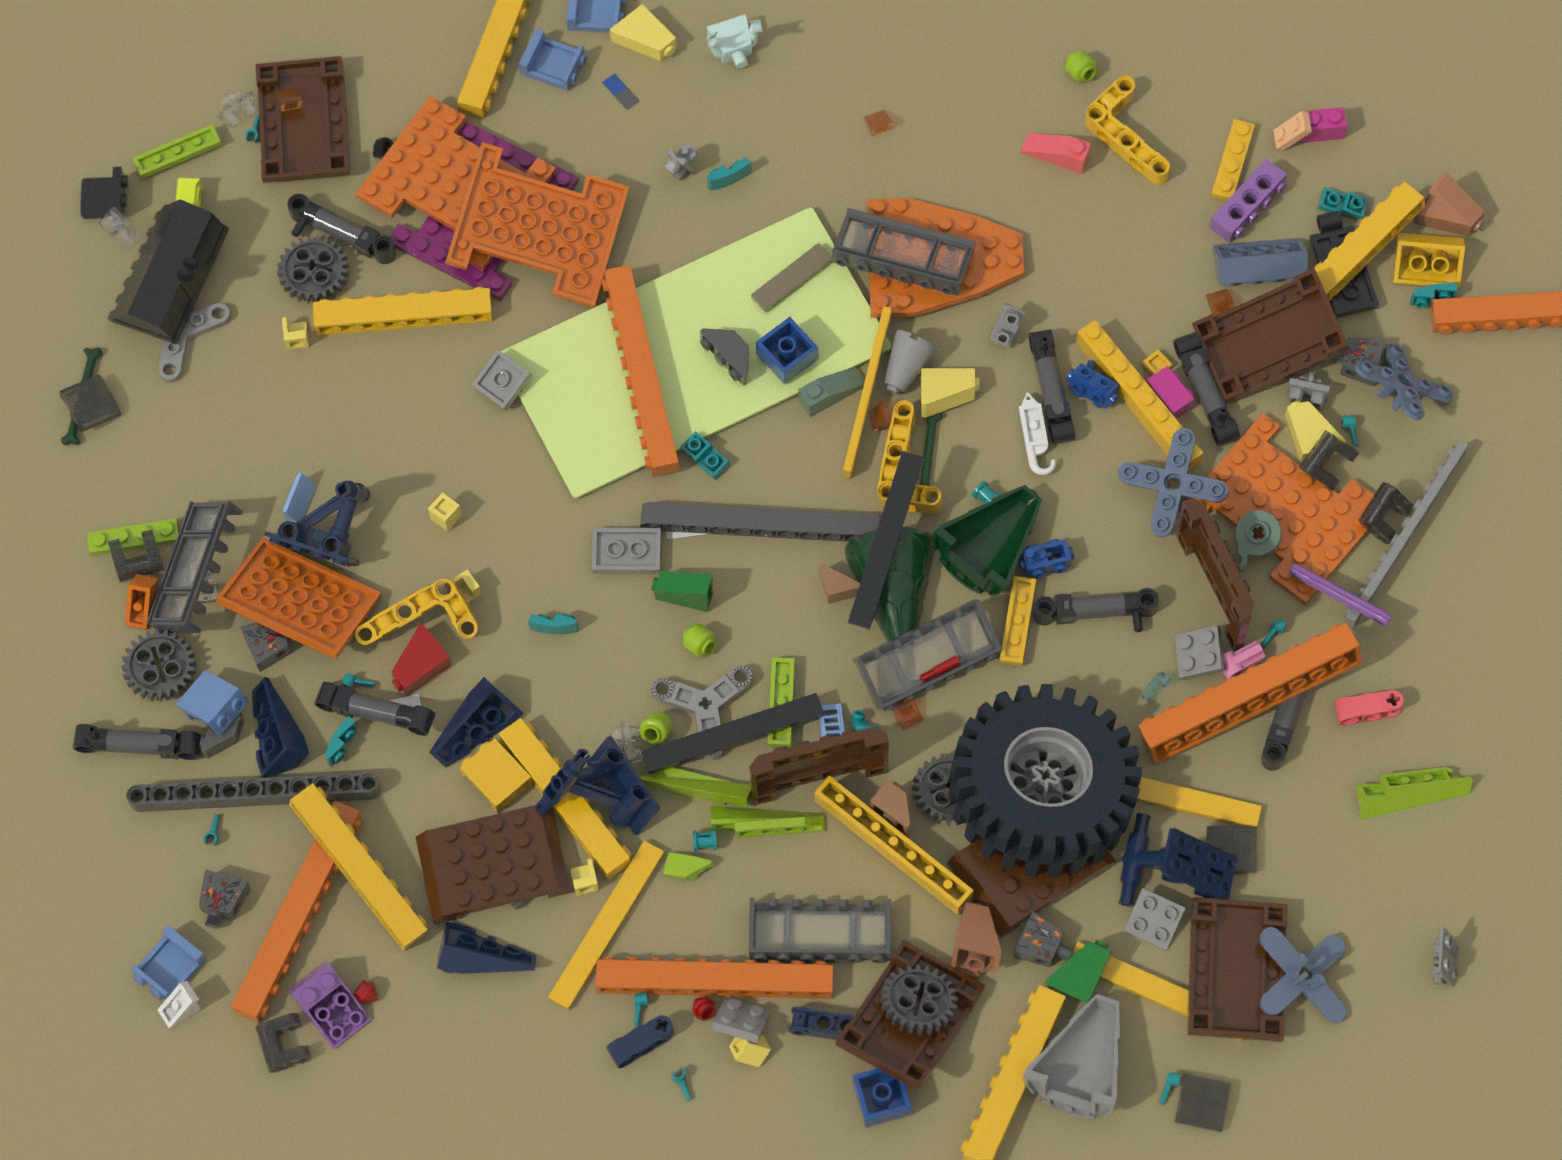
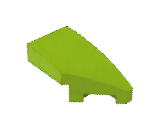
(685, 866)

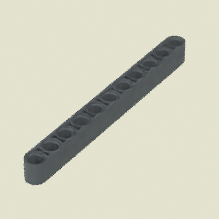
(757, 522)
(244, 786)

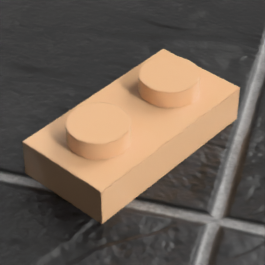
(1292, 130)

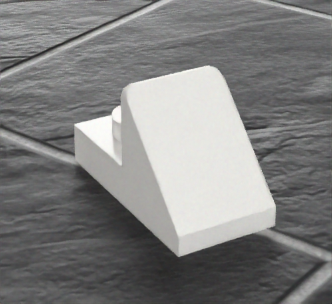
(179, 1005)

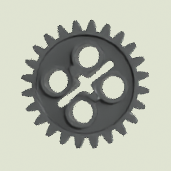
(309, 286)
(178, 658)
(923, 786)
(940, 1005)

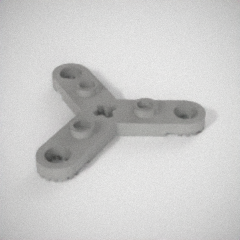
(197, 324)
(690, 698)

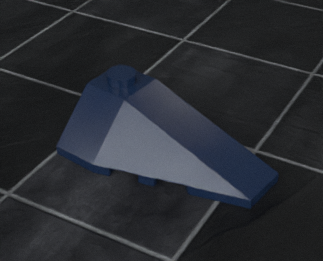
(478, 718)
(280, 739)
(469, 953)

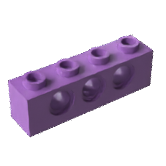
(1265, 175)

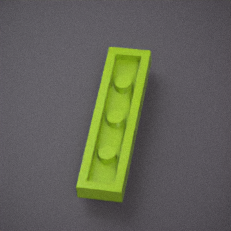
(177, 151)
(131, 537)
(781, 692)

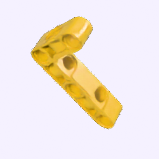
(1114, 133)
(899, 440)
(420, 603)

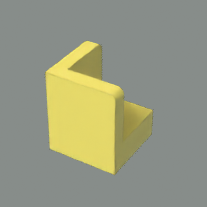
(295, 334)
(445, 512)
(466, 585)
(584, 879)
(750, 1052)

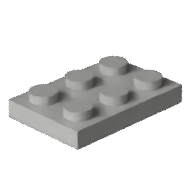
(626, 550)

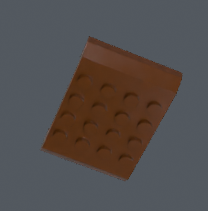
(307, 139)
(1271, 337)
(1201, 536)
(817, 760)
(491, 862)
(1011, 893)
(1233, 969)
(897, 1052)

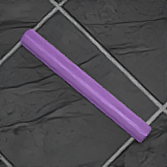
(1340, 594)

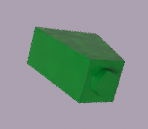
(684, 589)
(1082, 971)

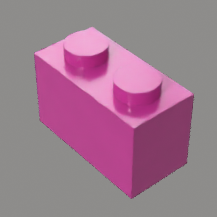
(1326, 125)
(1171, 391)

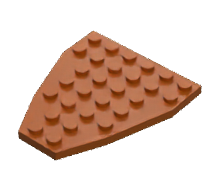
(994, 264)

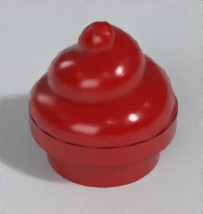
(366, 992)
(703, 1008)

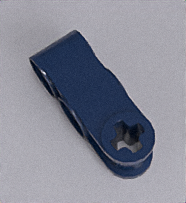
(810, 1022)
(640, 1041)

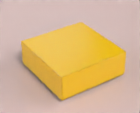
(1156, 362)

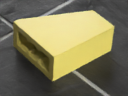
(644, 34)
(946, 388)
(1307, 426)

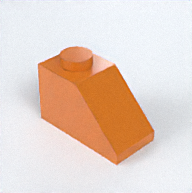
(140, 600)

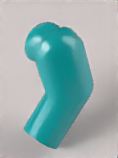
(859, 722)

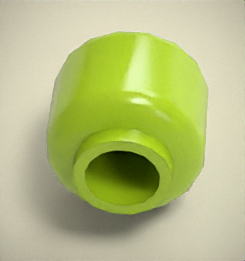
(1081, 66)
(699, 640)
(656, 728)

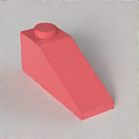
(1058, 150)

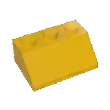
(1428, 259)

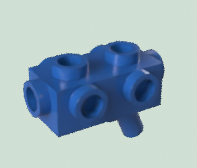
(1093, 385)
(1039, 559)

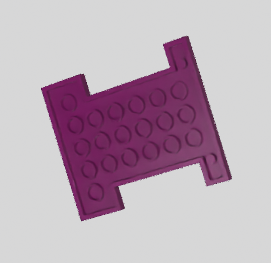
(434, 238)

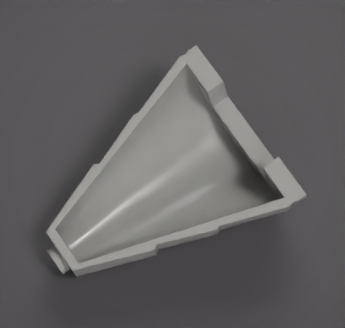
(1081, 1063)

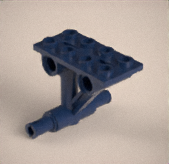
(322, 542)
(605, 780)
(1182, 861)

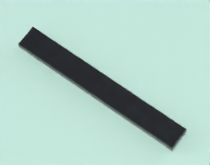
(886, 540)
(733, 733)

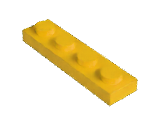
(1233, 160)
(1017, 621)

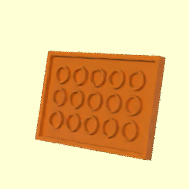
(298, 598)

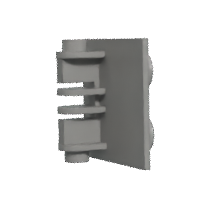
(1154, 919)
(1445, 951)

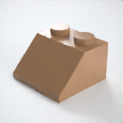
(892, 805)

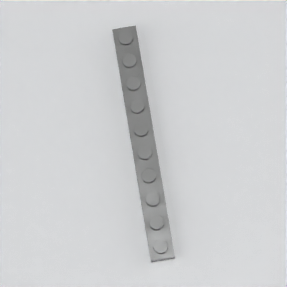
(1410, 526)

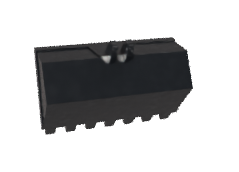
(170, 271)

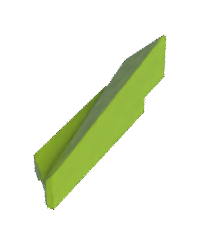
(699, 786)
(1409, 790)
(764, 822)

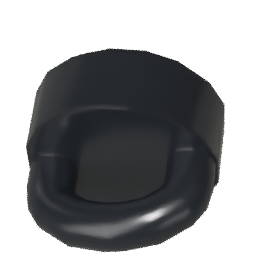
(381, 147)

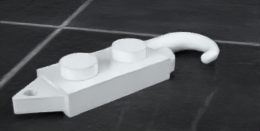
(1034, 434)

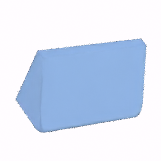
(298, 498)

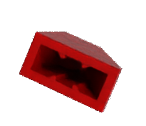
(419, 662)

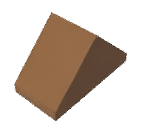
(837, 585)

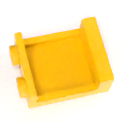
(496, 774)

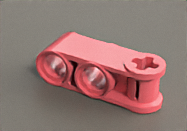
(1368, 707)

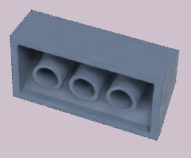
(1260, 261)

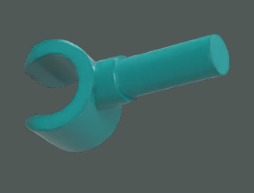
(253, 131)
(1349, 421)
(1278, 625)
(350, 679)
(213, 830)
(640, 1000)
(1172, 1080)
(681, 1081)

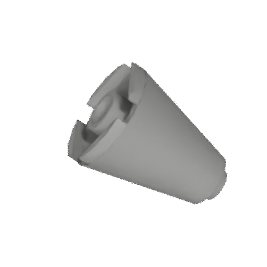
(906, 360)

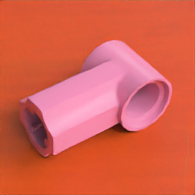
(1242, 659)

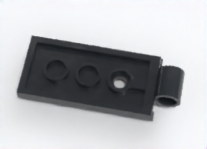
(1359, 292)

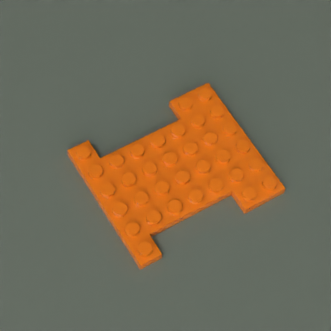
(433, 169)
(539, 225)
(1314, 520)

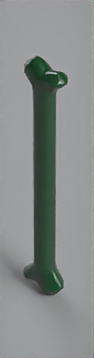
(92, 355)
(928, 449)

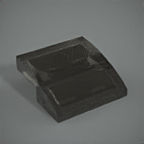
(90, 403)
(1237, 841)
(1202, 1102)

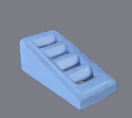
(839, 716)

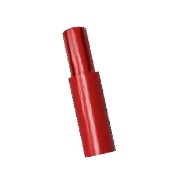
(940, 668)

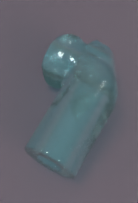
(1153, 686)

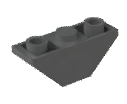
(729, 351)
(214, 743)

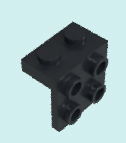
(103, 193)

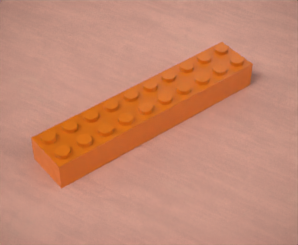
(1250, 693)

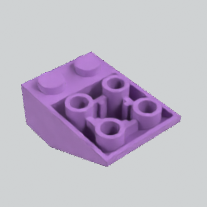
(329, 1004)

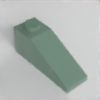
(829, 390)

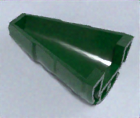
(988, 540)
(906, 581)

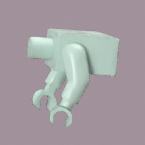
(733, 39)

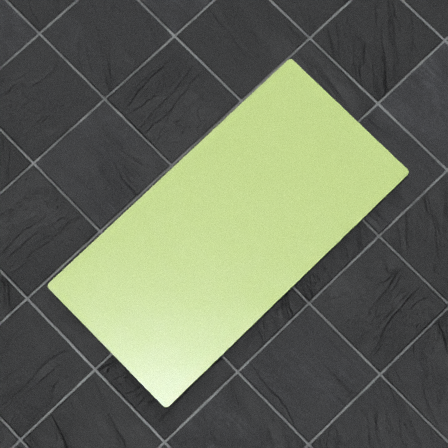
(578, 378)

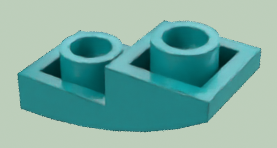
(724, 177)
(1349, 204)
(1423, 296)
(705, 455)
(560, 625)
(337, 749)

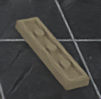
(791, 277)

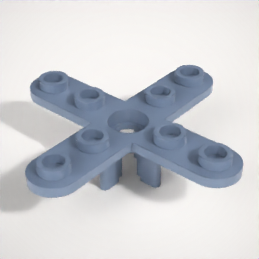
(1399, 378)
(1177, 468)
(1293, 984)

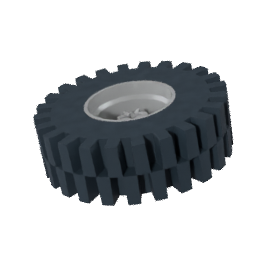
(1053, 825)

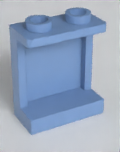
(594, 14)
(552, 61)
(212, 702)
(168, 964)

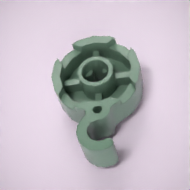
(1257, 547)

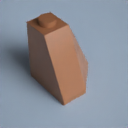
(1450, 208)
(976, 942)

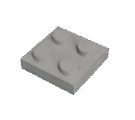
(502, 379)
(1199, 653)
(741, 1019)

